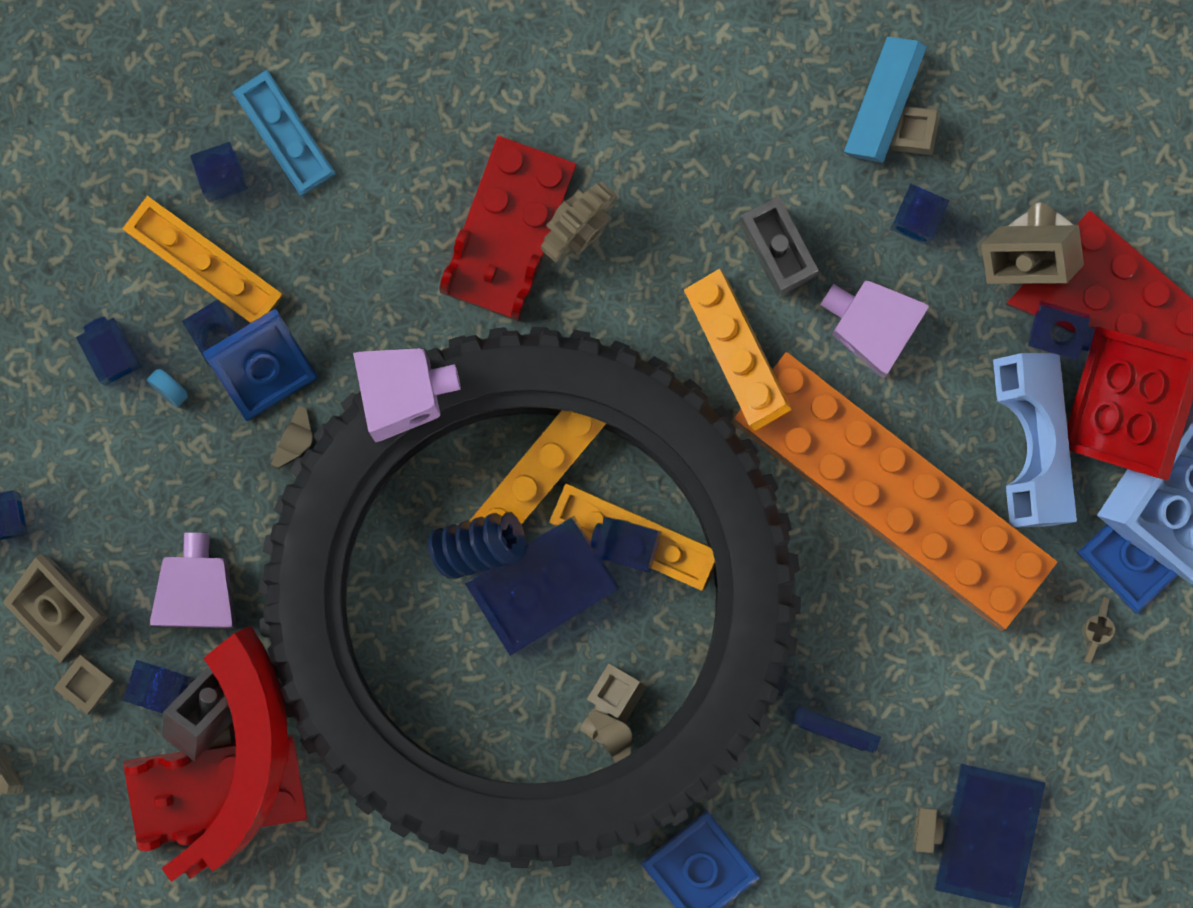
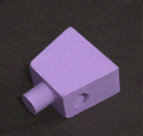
(874, 323)
(401, 389)
(194, 589)

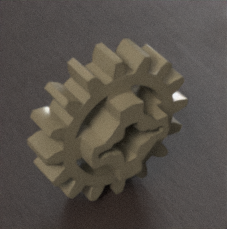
(579, 222)

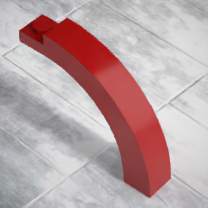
(261, 752)

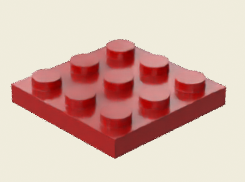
(1132, 403)

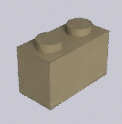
(1032, 254)

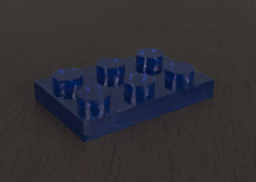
(543, 588)
(989, 836)

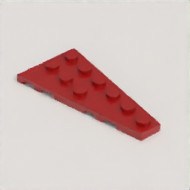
(1116, 291)

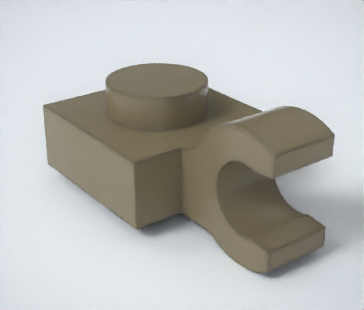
(615, 696)

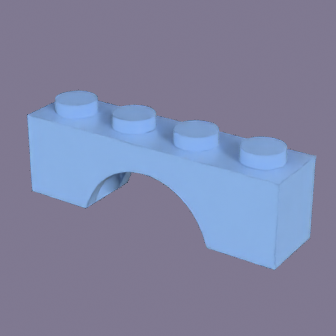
(1034, 392)

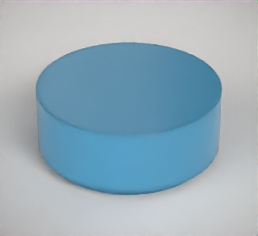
(167, 387)

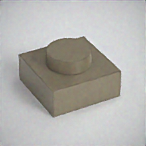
(916, 131)
(84, 684)
(927, 830)

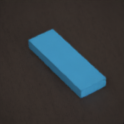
(885, 99)
(284, 133)

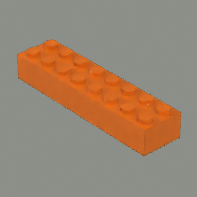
(901, 497)

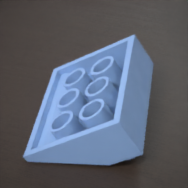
(1158, 512)

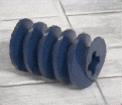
(477, 545)

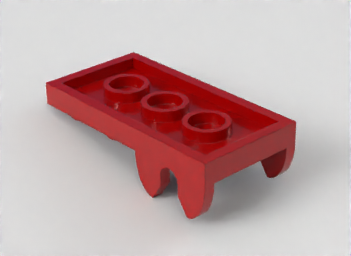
(505, 227)
(182, 797)

